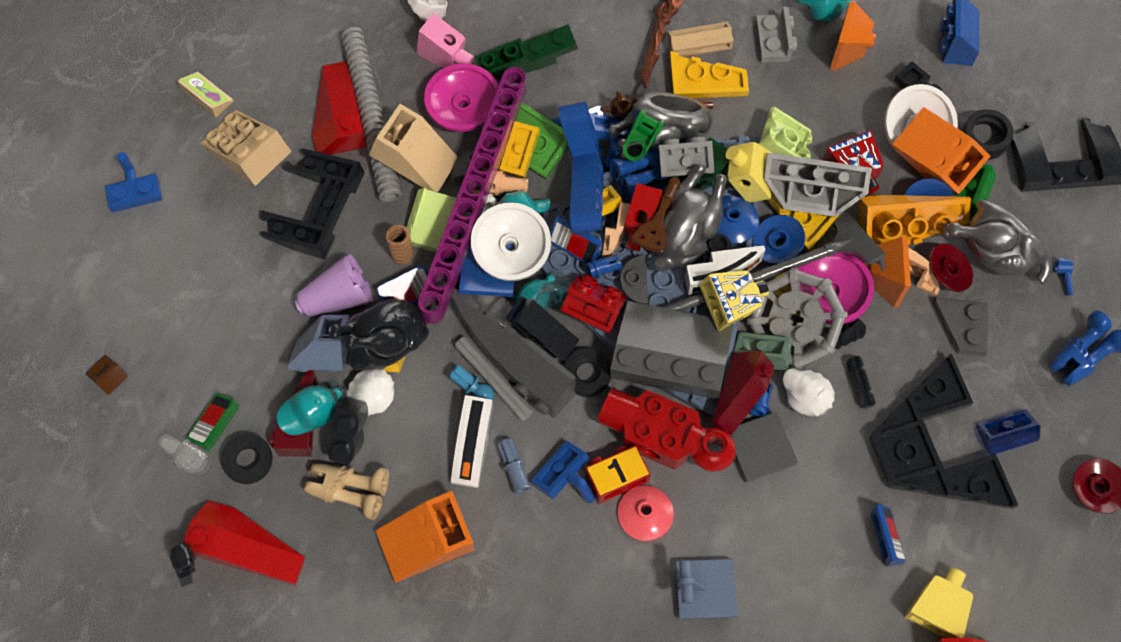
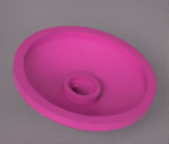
(456, 87)
(850, 281)

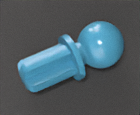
(469, 383)

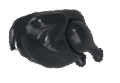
(382, 334)

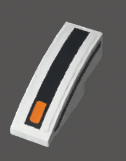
(722, 262)
(471, 441)

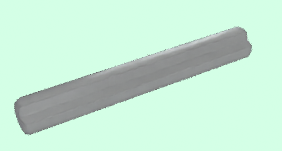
(493, 378)

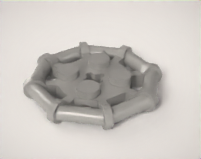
(811, 311)

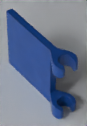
(478, 282)

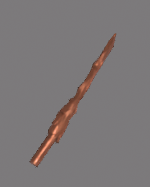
(663, 13)

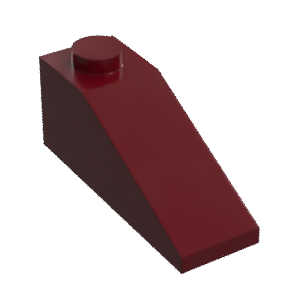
(743, 387)
(295, 445)

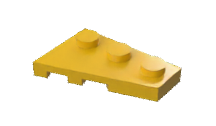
(706, 80)
(813, 224)

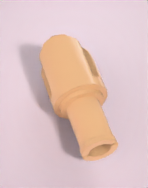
(506, 184)

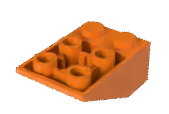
(940, 150)
(425, 537)

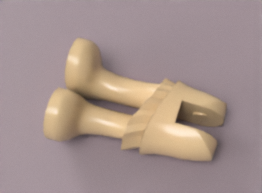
(339, 477)

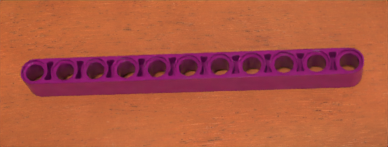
(470, 202)

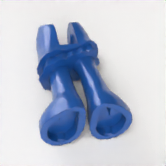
(621, 169)
(1077, 352)

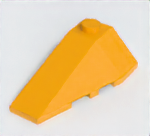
(910, 216)

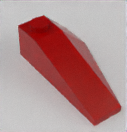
(337, 116)
(236, 541)

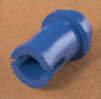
(603, 266)
(761, 407)

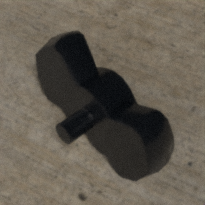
(851, 333)

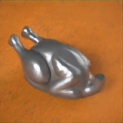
(681, 115)
(690, 221)
(1003, 242)

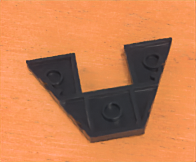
(911, 457)

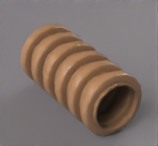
(399, 244)

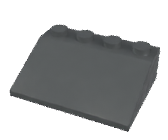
(671, 350)

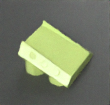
(785, 135)
(429, 218)

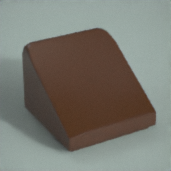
(106, 374)

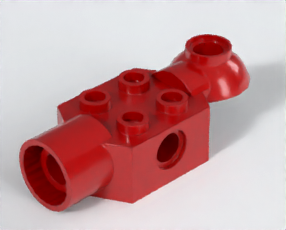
(666, 430)

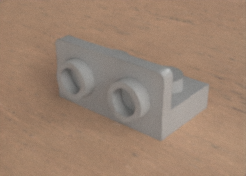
(776, 37)
(681, 158)

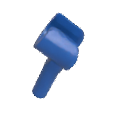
(1065, 267)

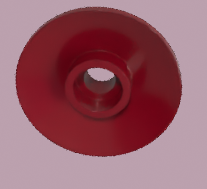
(951, 267)
(1100, 473)

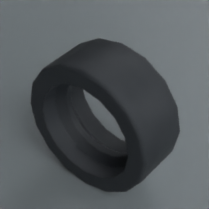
(996, 120)

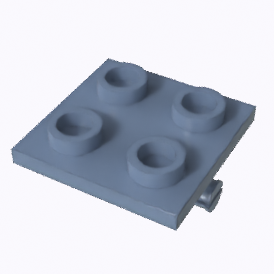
(706, 589)

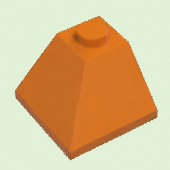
(854, 37)
(895, 279)

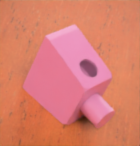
(442, 43)

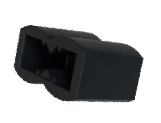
(347, 431)

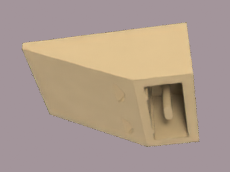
(246, 146)
(414, 149)

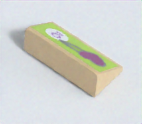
(205, 93)

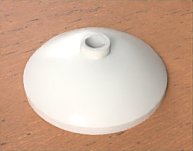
(910, 101)
(510, 225)

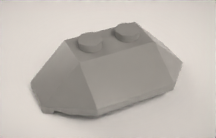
(815, 184)

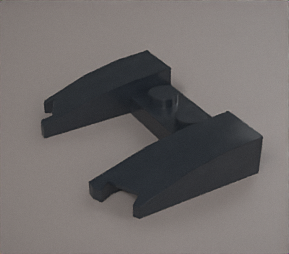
(1038, 174)
(315, 236)

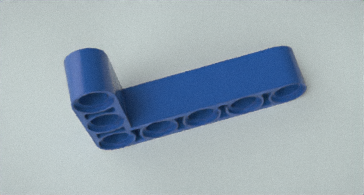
(587, 168)

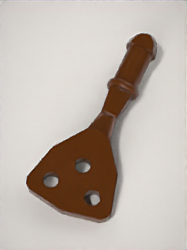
(656, 224)

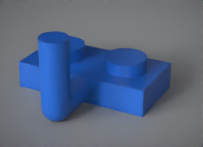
(601, 125)
(134, 190)
(561, 470)

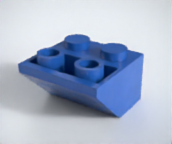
(960, 33)

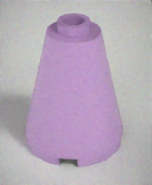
(335, 289)

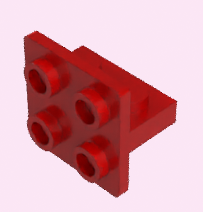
(593, 302)

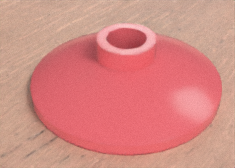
(643, 526)

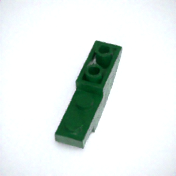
(528, 55)

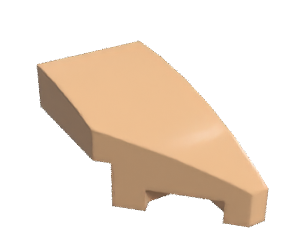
(614, 236)
(921, 268)

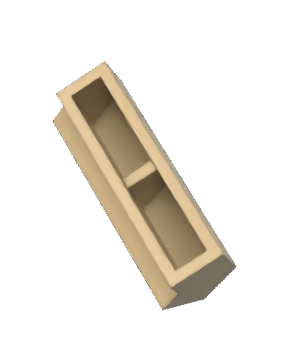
(701, 39)

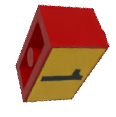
(617, 473)

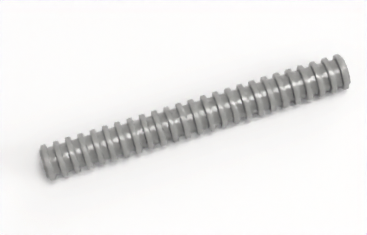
(369, 109)

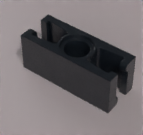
(542, 328)

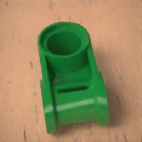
(642, 134)

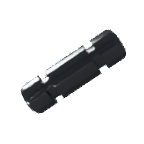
(861, 382)

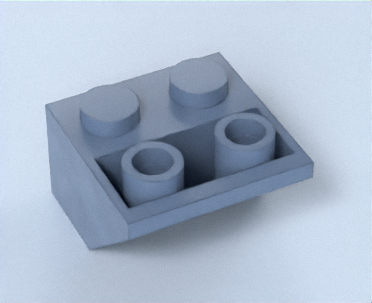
(317, 350)

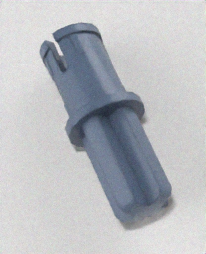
(514, 466)

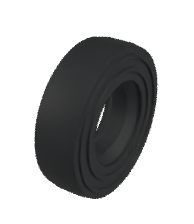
(600, 361)
(252, 474)

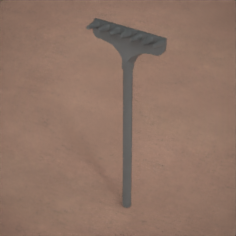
(849, 240)

